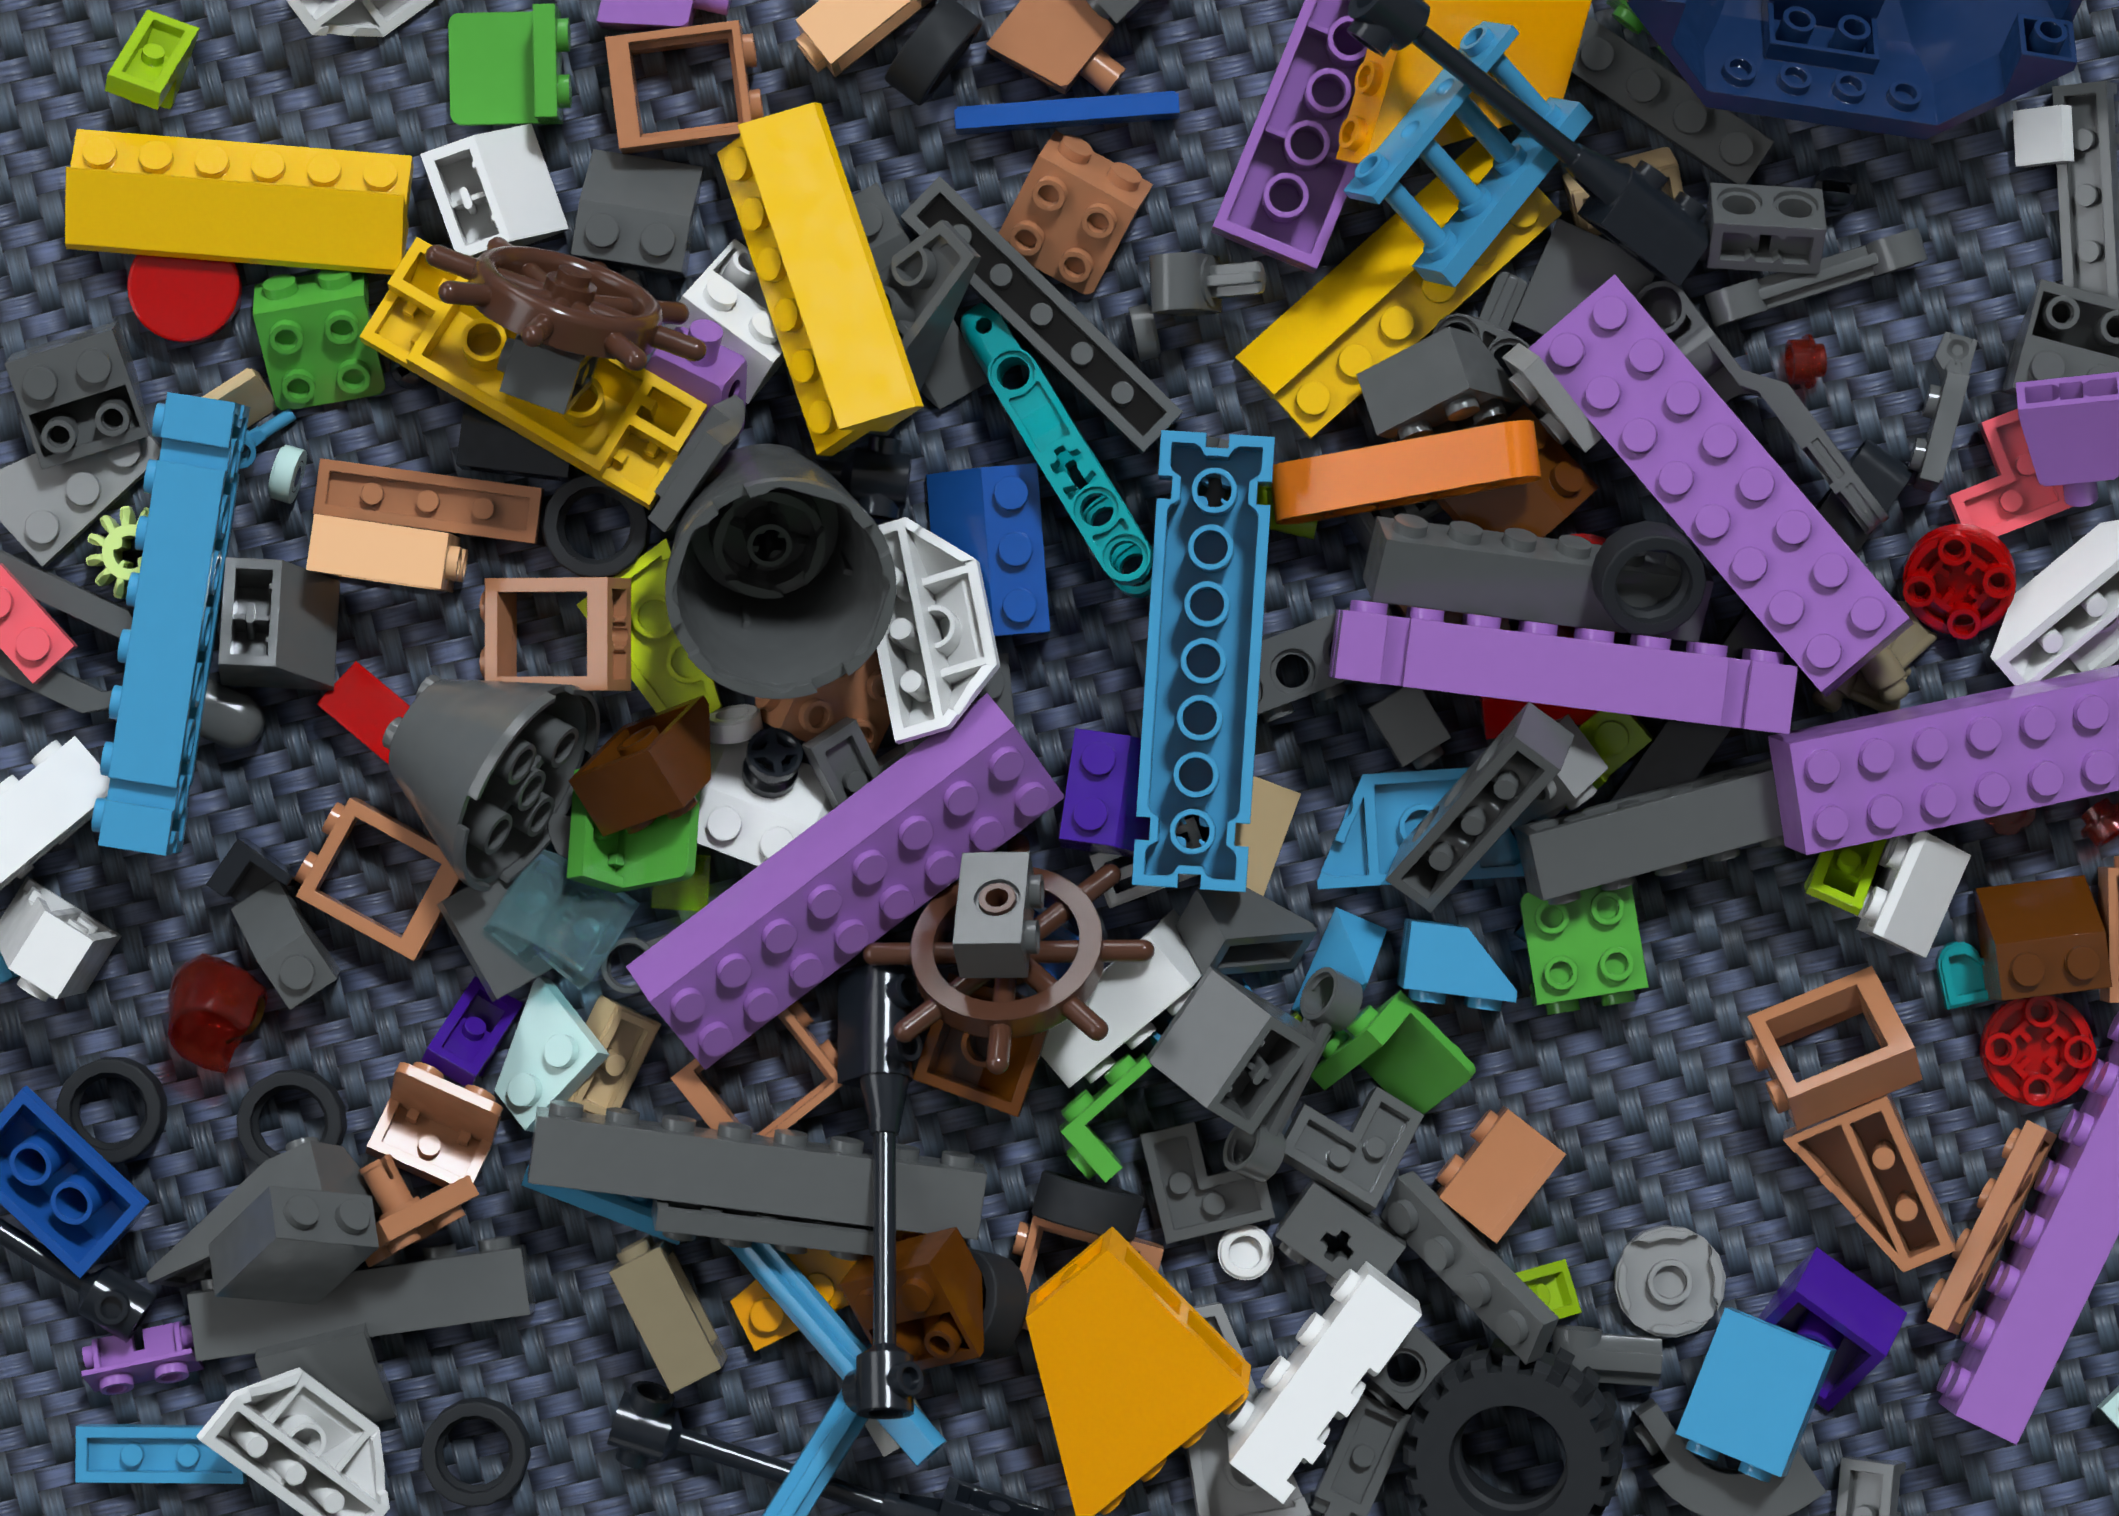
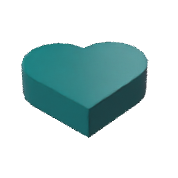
(1960, 975)

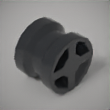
(780, 751)

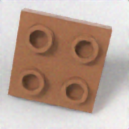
(409, 1218)

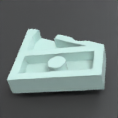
(548, 1054)

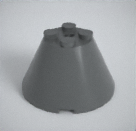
(491, 767)

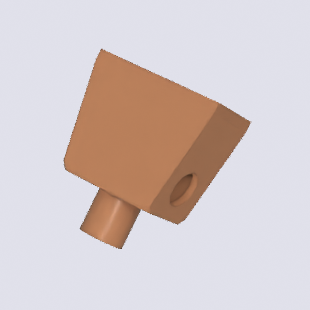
(1057, 44)

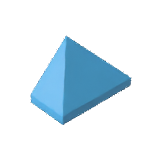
(1348, 947)

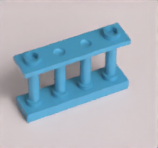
(1494, 201)

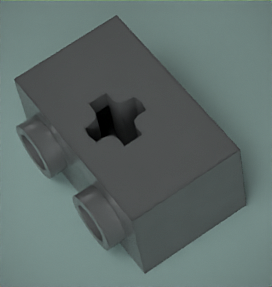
(1323, 1211)

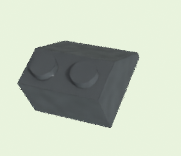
(637, 213)

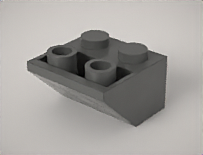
(2064, 336)
(1437, 387)
(79, 394)
(277, 625)
(1231, 1050)

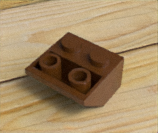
(935, 1298)

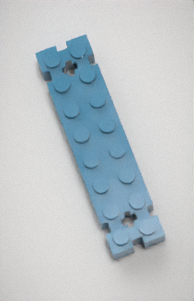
(171, 625)
(1203, 660)

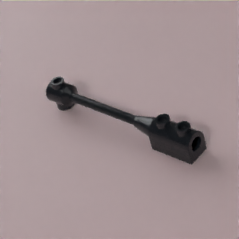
(1622, 199)
(872, 475)
(874, 1060)
(103, 1296)
(652, 1429)

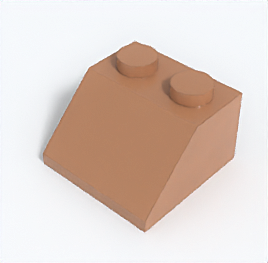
(1498, 1172)

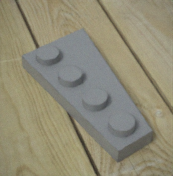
(1218, 1485)

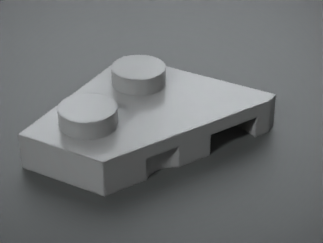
(1550, 400)

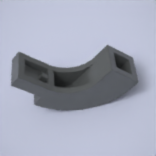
(1716, 1489)

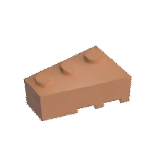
(1879, 1179)

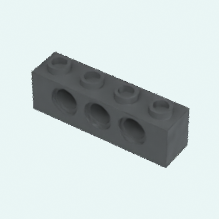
(1311, 645)
(1480, 807)

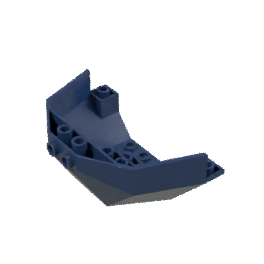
(1864, 62)

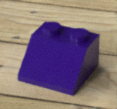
(1103, 794)
(1838, 1311)

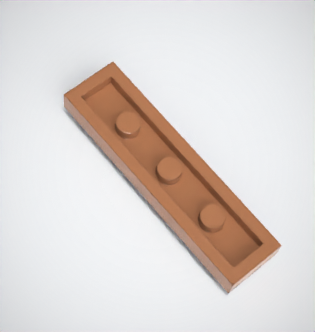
(428, 501)
(1979, 1247)

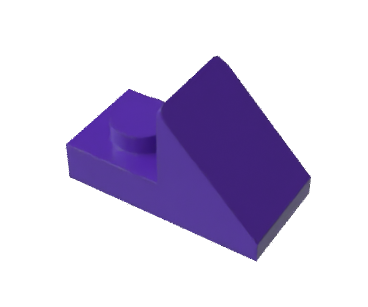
(471, 1034)

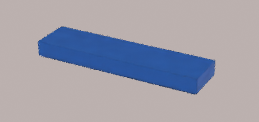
(1067, 112)

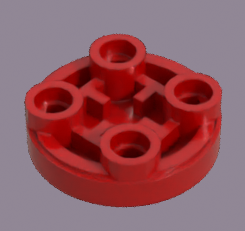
(184, 296)
(1959, 579)
(2037, 1050)

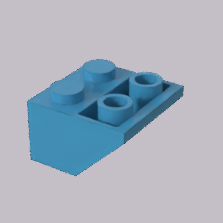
(1450, 960)

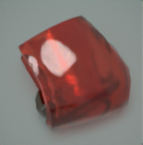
(213, 1010)

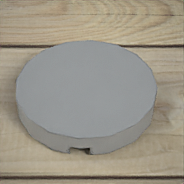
(1669, 1281)

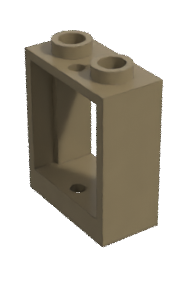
(667, 1312)

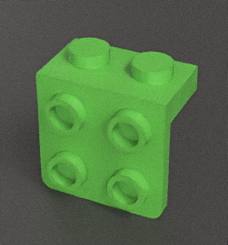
(509, 67)
(313, 340)
(634, 861)
(1583, 949)
(1399, 1052)
(1087, 1149)

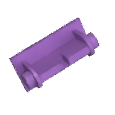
(120, 1366)

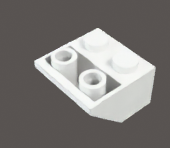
(494, 189)
(734, 299)
(1912, 891)

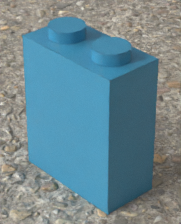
(1754, 1394)

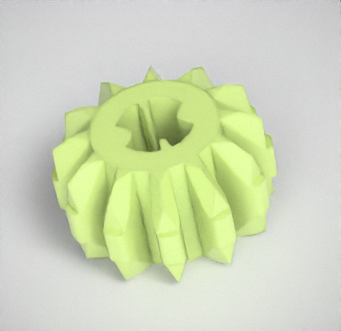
(112, 550)

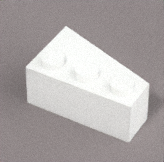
(47, 805)
(52, 943)
(1127, 1001)

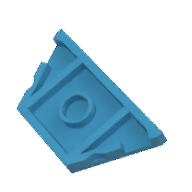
(1382, 817)

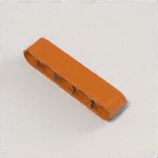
(1405, 472)

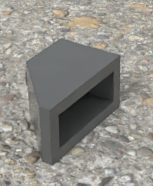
(1242, 932)
(285, 944)

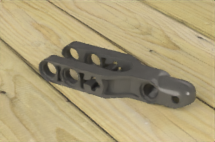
(1711, 358)
(228, 715)

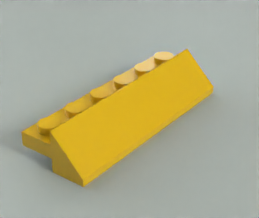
(237, 202)
(819, 277)
(1376, 305)
(618, 431)

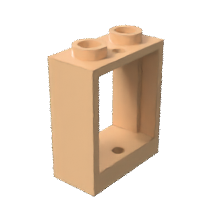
(844, 30)
(386, 553)

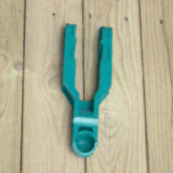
(1058, 447)

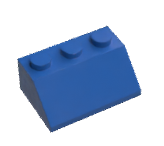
(999, 523)
(62, 1185)

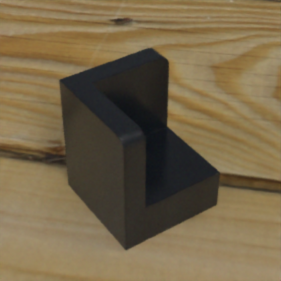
(248, 870)

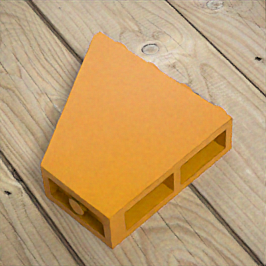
(1393, 83)
(1125, 1370)

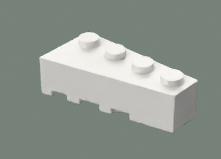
(1319, 1378)

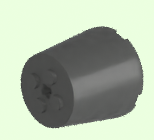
(784, 608)

